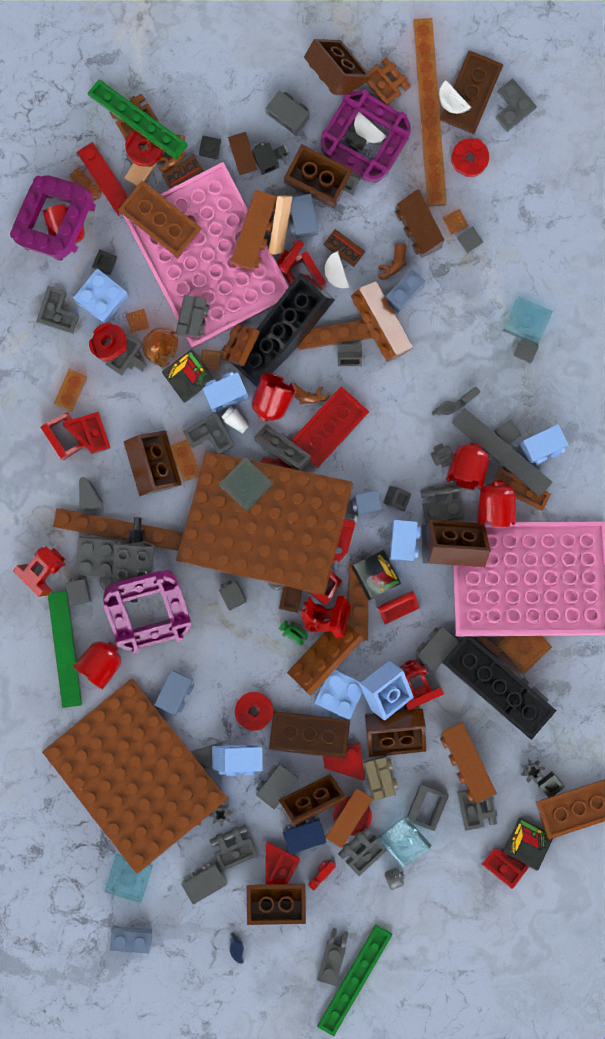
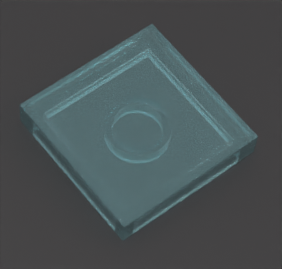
(527, 321)
(246, 484)
(404, 841)
(125, 882)

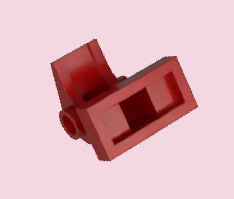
(345, 539)
(50, 560)
(315, 614)
(421, 694)

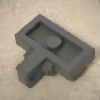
(129, 358)

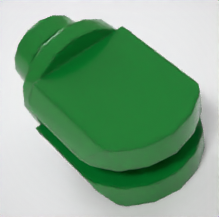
(284, 626)

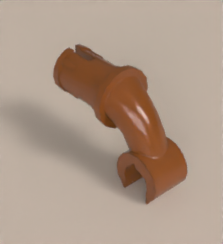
(171, 162)
(397, 263)
(307, 398)

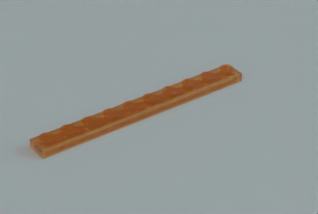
(429, 112)

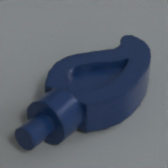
(236, 949)

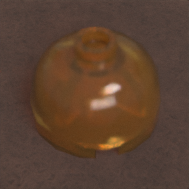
(160, 345)

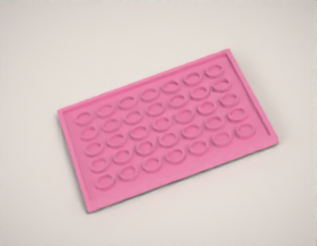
(206, 265)
(535, 582)

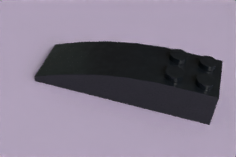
(286, 326)
(499, 686)

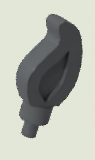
(447, 408)

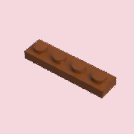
(335, 335)
(359, 606)

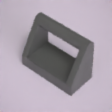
(88, 496)
(417, 803)

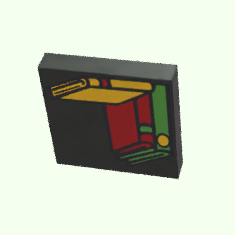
(187, 375)
(376, 575)
(527, 844)

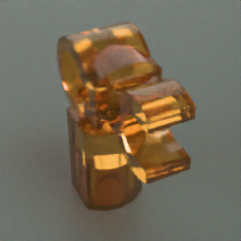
(80, 178)

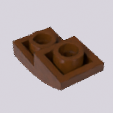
(242, 153)

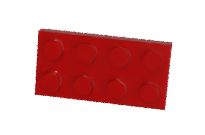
(330, 426)

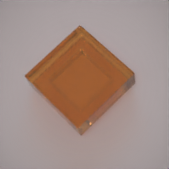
(455, 222)
(137, 320)
(211, 359)

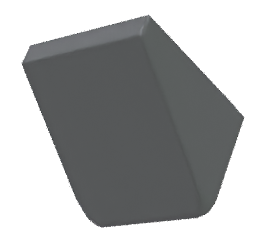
(397, 498)

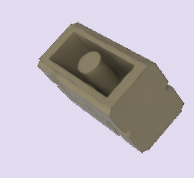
(379, 778)

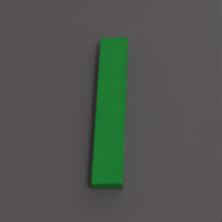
(137, 119)
(64, 649)
(354, 980)

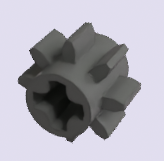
(442, 455)
(527, 769)
(221, 819)

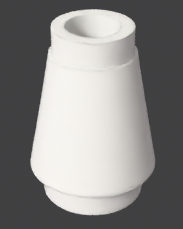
(235, 419)

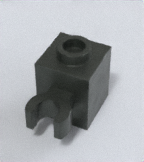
(267, 158)

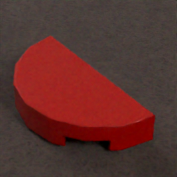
(288, 257)

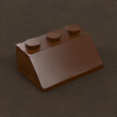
(336, 66)
(317, 176)
(419, 224)
(152, 463)
(457, 543)
(398, 734)
(311, 800)
(276, 904)

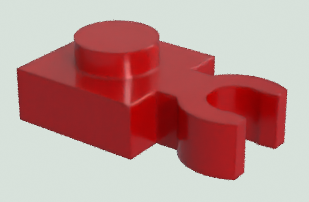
(324, 870)

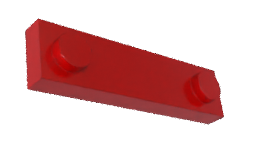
(103, 176)

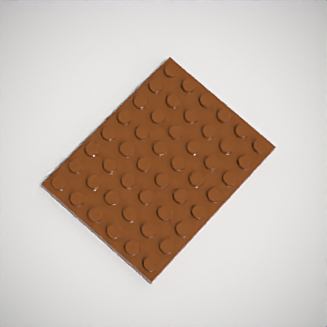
(280, 540)
(135, 775)

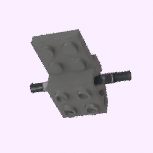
(116, 557)

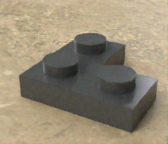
(519, 105)
(52, 313)
(211, 429)

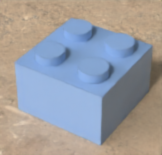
(101, 296)
(225, 392)
(544, 444)
(403, 541)
(386, 690)
(339, 694)
(237, 759)

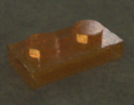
(70, 390)
(185, 460)

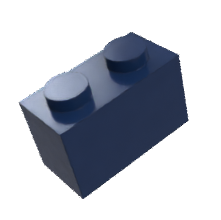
(304, 835)

